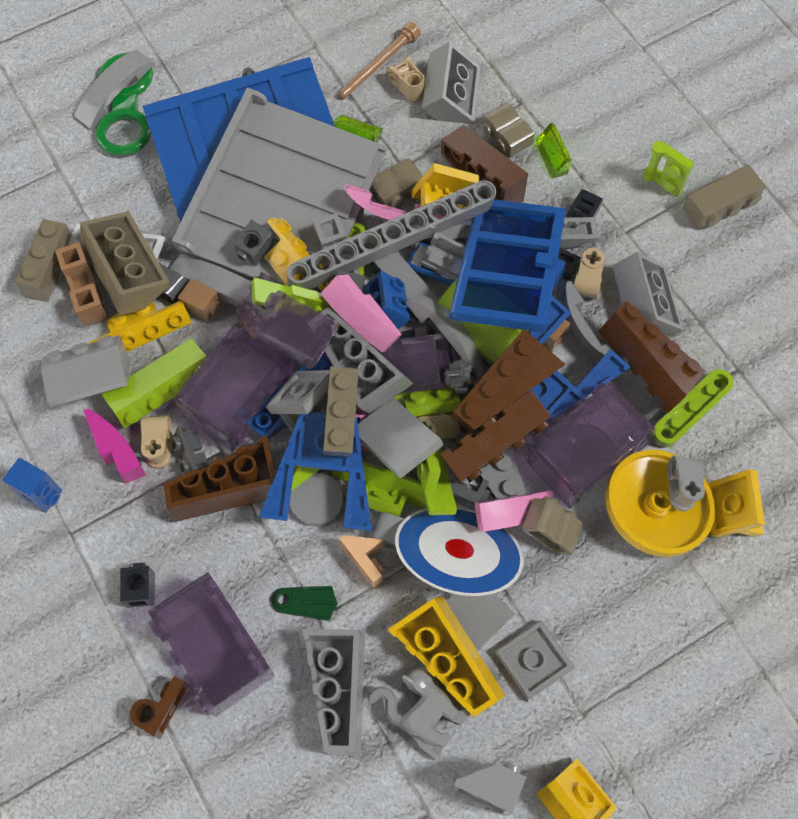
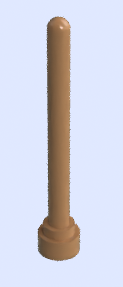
(409, 33)

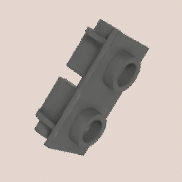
(185, 444)

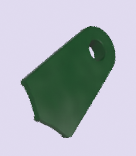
(306, 602)

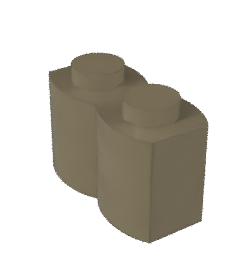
(508, 130)
(396, 184)
(553, 525)

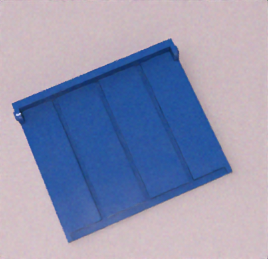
(193, 123)

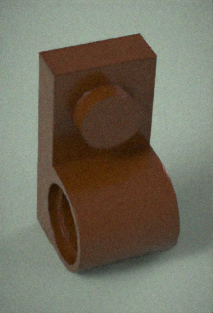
(171, 696)

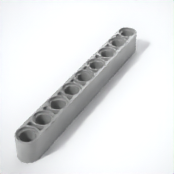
(401, 227)

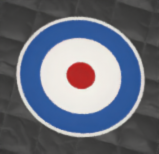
(456, 555)

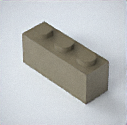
(724, 197)
(41, 264)
(340, 411)

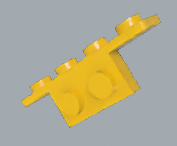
(287, 251)
(147, 324)

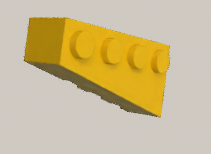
(449, 654)

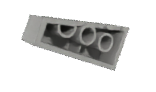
(377, 376)
(338, 683)

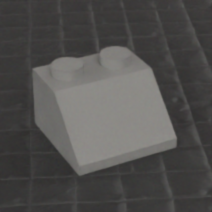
(493, 786)

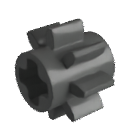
(460, 376)

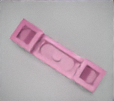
(363, 197)

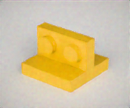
(440, 182)
(737, 505)
(576, 795)

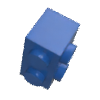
(390, 296)

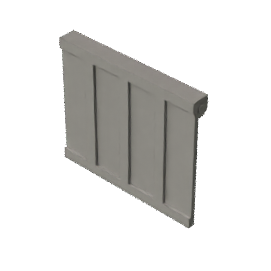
(275, 168)

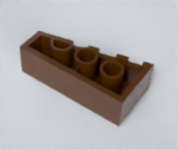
(474, 155)
(652, 355)
(511, 376)
(496, 436)
(223, 484)

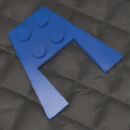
(556, 391)
(306, 451)

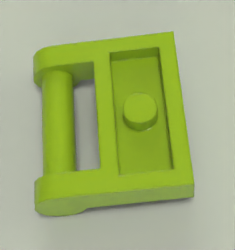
(675, 170)

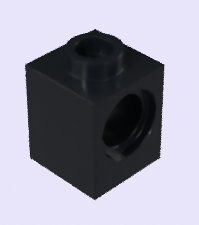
(145, 594)

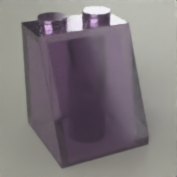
(422, 360)

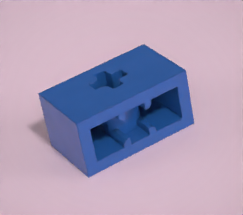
(32, 484)

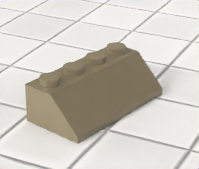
(123, 261)

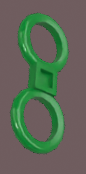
(125, 107)

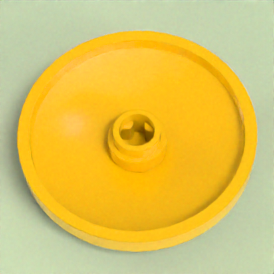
(642, 510)

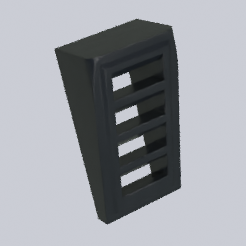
(587, 203)

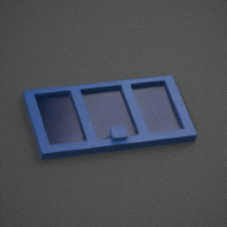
(509, 266)

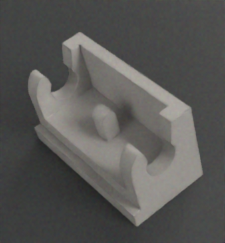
(444, 256)

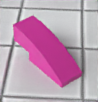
(114, 447)

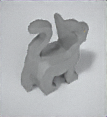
(422, 717)

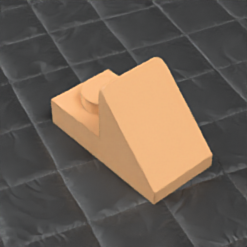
(360, 551)

